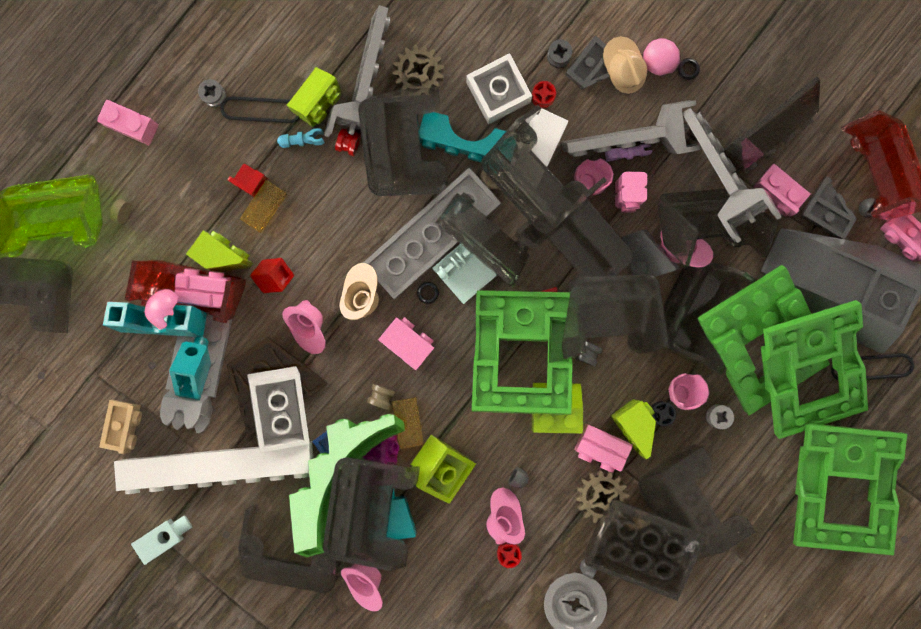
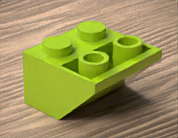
(315, 97)
(215, 254)

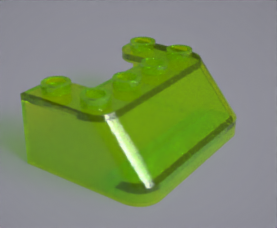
(48, 211)

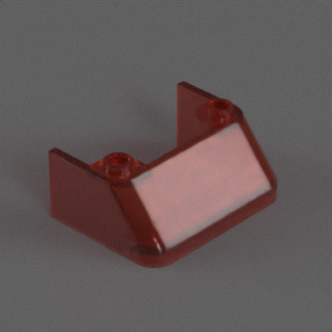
(891, 163)
(156, 275)

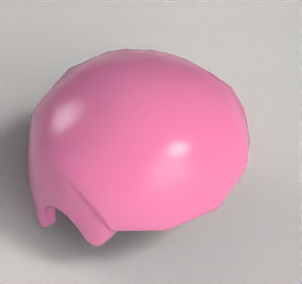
(661, 57)
(593, 171)
(159, 306)
(688, 391)

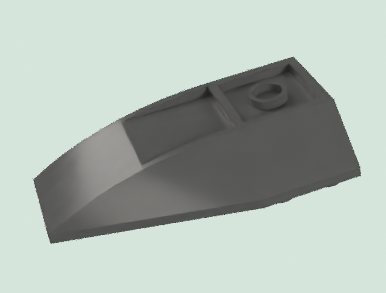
(843, 271)

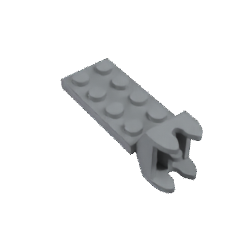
(347, 113)
(668, 129)
(743, 202)
(189, 411)

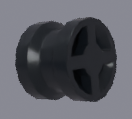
(667, 415)

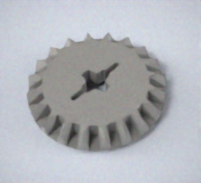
(567, 589)

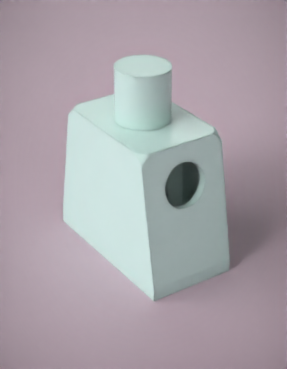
(153, 543)

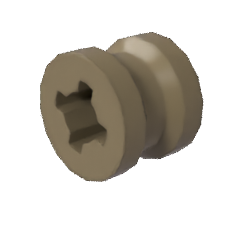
(380, 396)

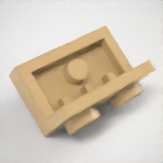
(120, 426)

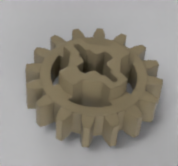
(427, 66)
(591, 502)

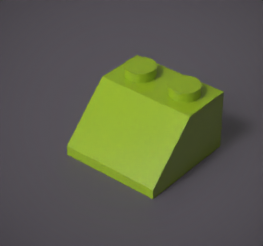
(561, 423)
(637, 425)
(441, 469)

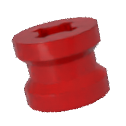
(543, 89)
(347, 142)
(509, 558)

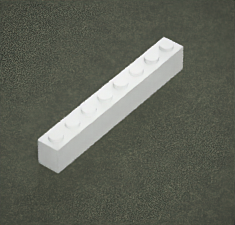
(210, 467)

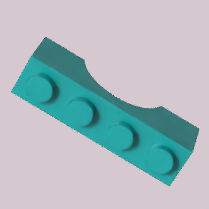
(437, 132)
(132, 319)

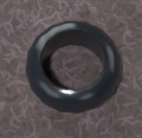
(688, 61)
(431, 285)

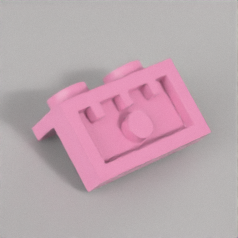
(783, 190)

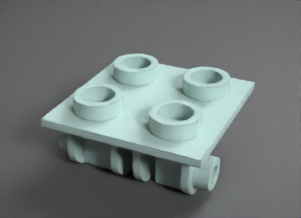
(463, 273)

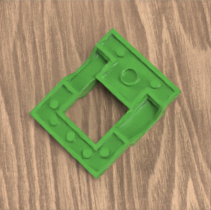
(521, 318)
(742, 319)
(807, 342)
(848, 454)

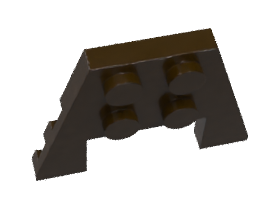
(260, 358)

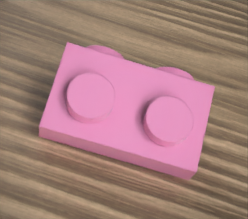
(906, 233)

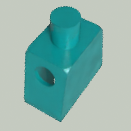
(191, 368)
(400, 519)

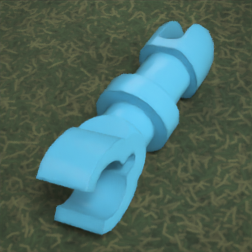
(286, 141)

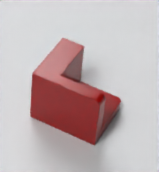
(248, 180)
(272, 275)

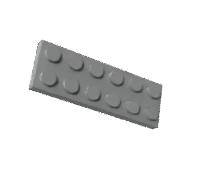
(421, 243)

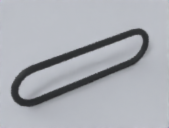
(256, 119)
(884, 376)

